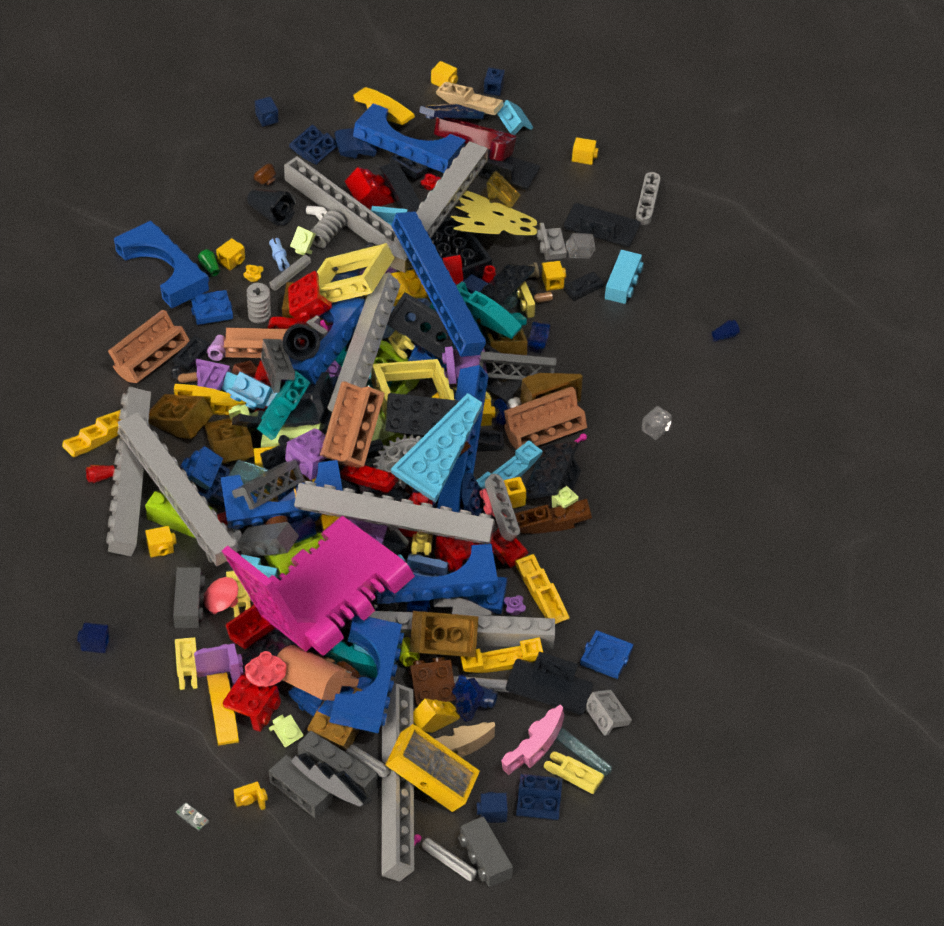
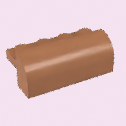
(248, 341)
(147, 347)
(544, 419)
(352, 424)
(314, 673)

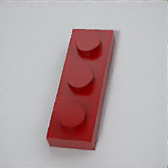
(369, 477)

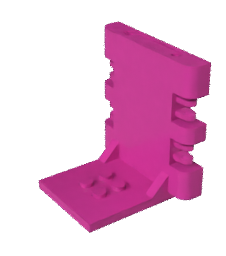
(324, 585)

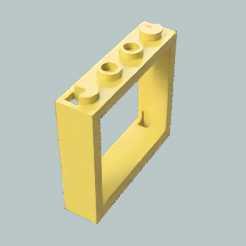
(375, 258)
(410, 370)

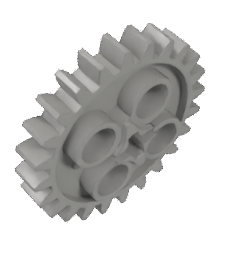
(393, 454)

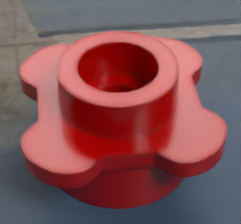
(429, 181)

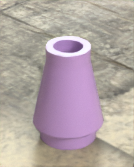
(216, 350)

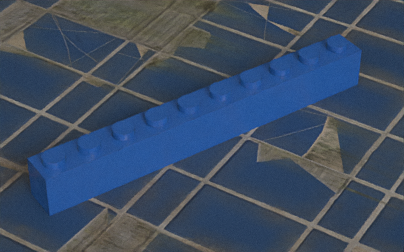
(438, 284)
(474, 382)

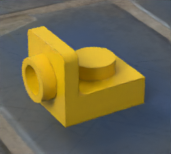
(249, 793)

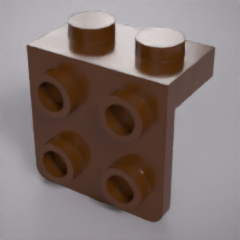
(432, 680)

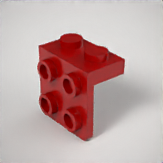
(305, 298)
(506, 550)
(453, 551)
(253, 701)

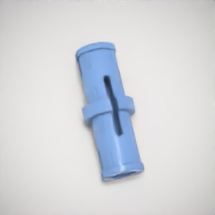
(279, 254)

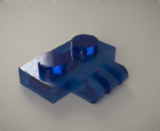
(469, 696)

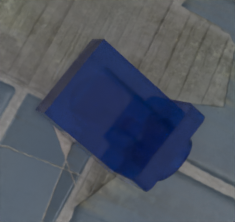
(539, 335)

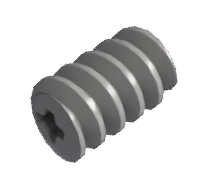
(327, 228)
(258, 303)

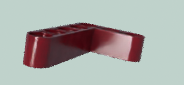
(499, 143)

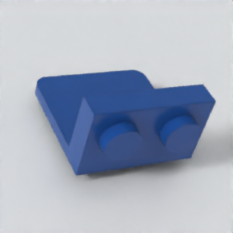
(202, 467)

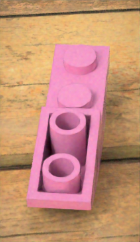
(542, 736)

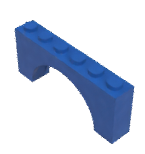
(436, 154)
(150, 241)
(344, 317)
(239, 514)
(474, 578)
(366, 707)

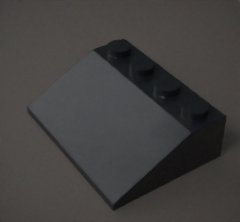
(456, 242)

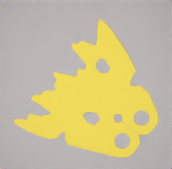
(482, 211)

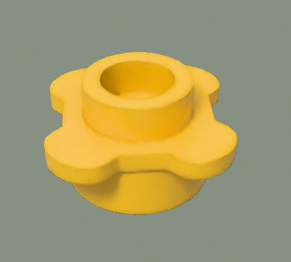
(253, 273)

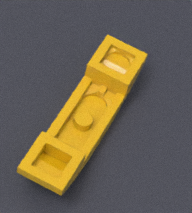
(502, 659)
(224, 718)

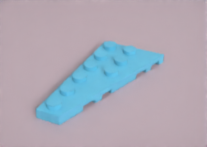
(434, 456)

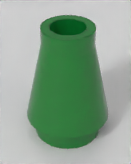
(208, 261)

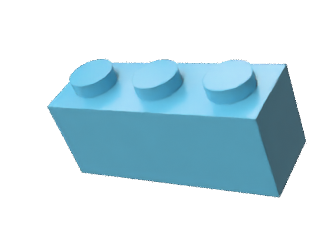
(624, 277)

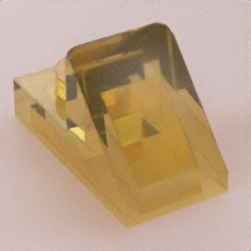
(500, 188)

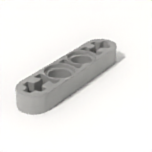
(648, 198)
(496, 488)

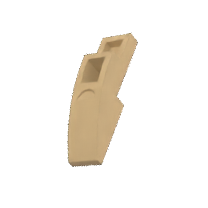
(465, 96)
(468, 738)

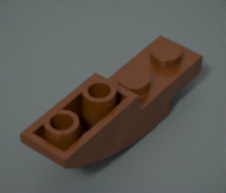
(551, 520)

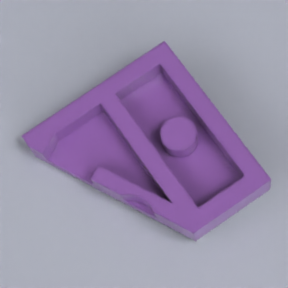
(211, 374)

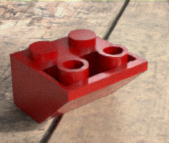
(369, 188)

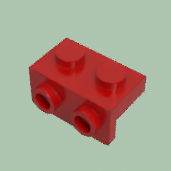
(248, 627)

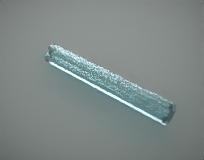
(584, 752)

